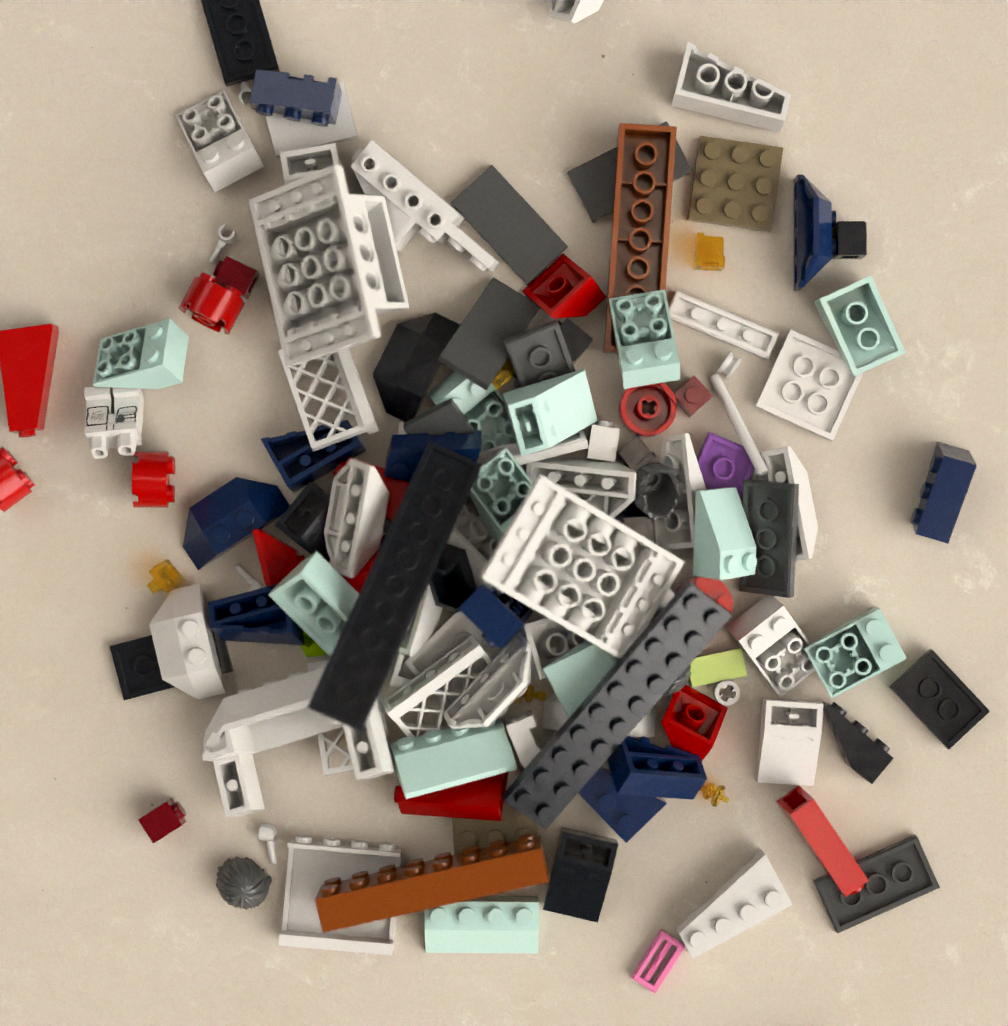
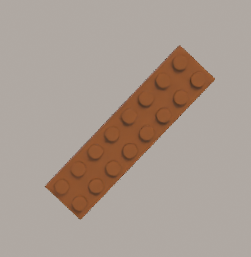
(640, 214)
(432, 882)

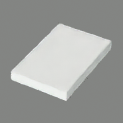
(294, 135)

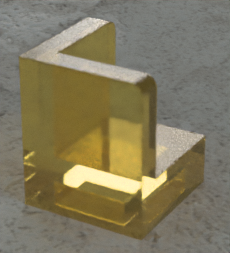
(709, 253)

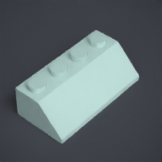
(316, 600)
(451, 758)
(484, 926)

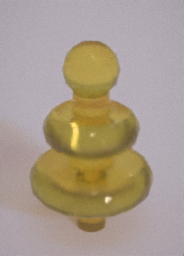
(530, 694)
(717, 795)

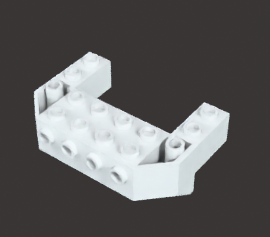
(275, 717)

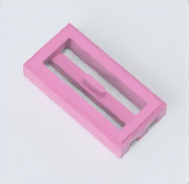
(670, 940)

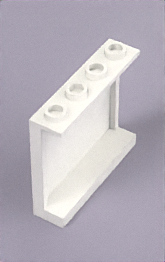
(307, 869)

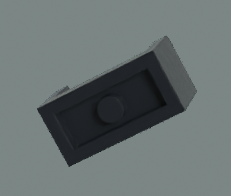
(452, 579)

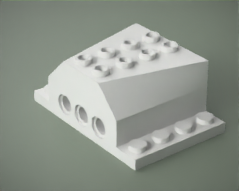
(326, 264)
(581, 568)

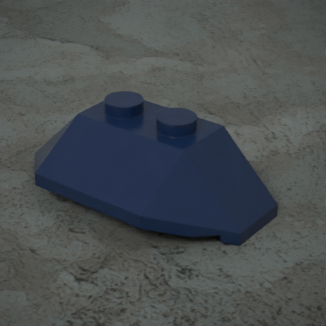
(811, 231)
(229, 517)

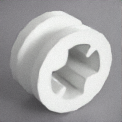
(729, 365)
(729, 700)

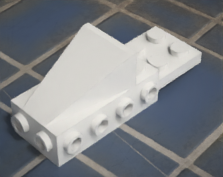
(432, 216)

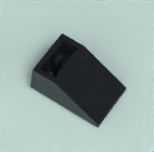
(306, 520)
(580, 874)

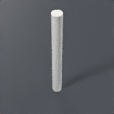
(738, 424)

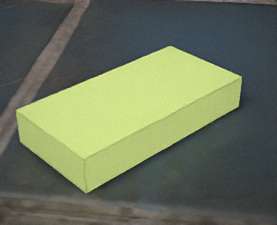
(717, 667)

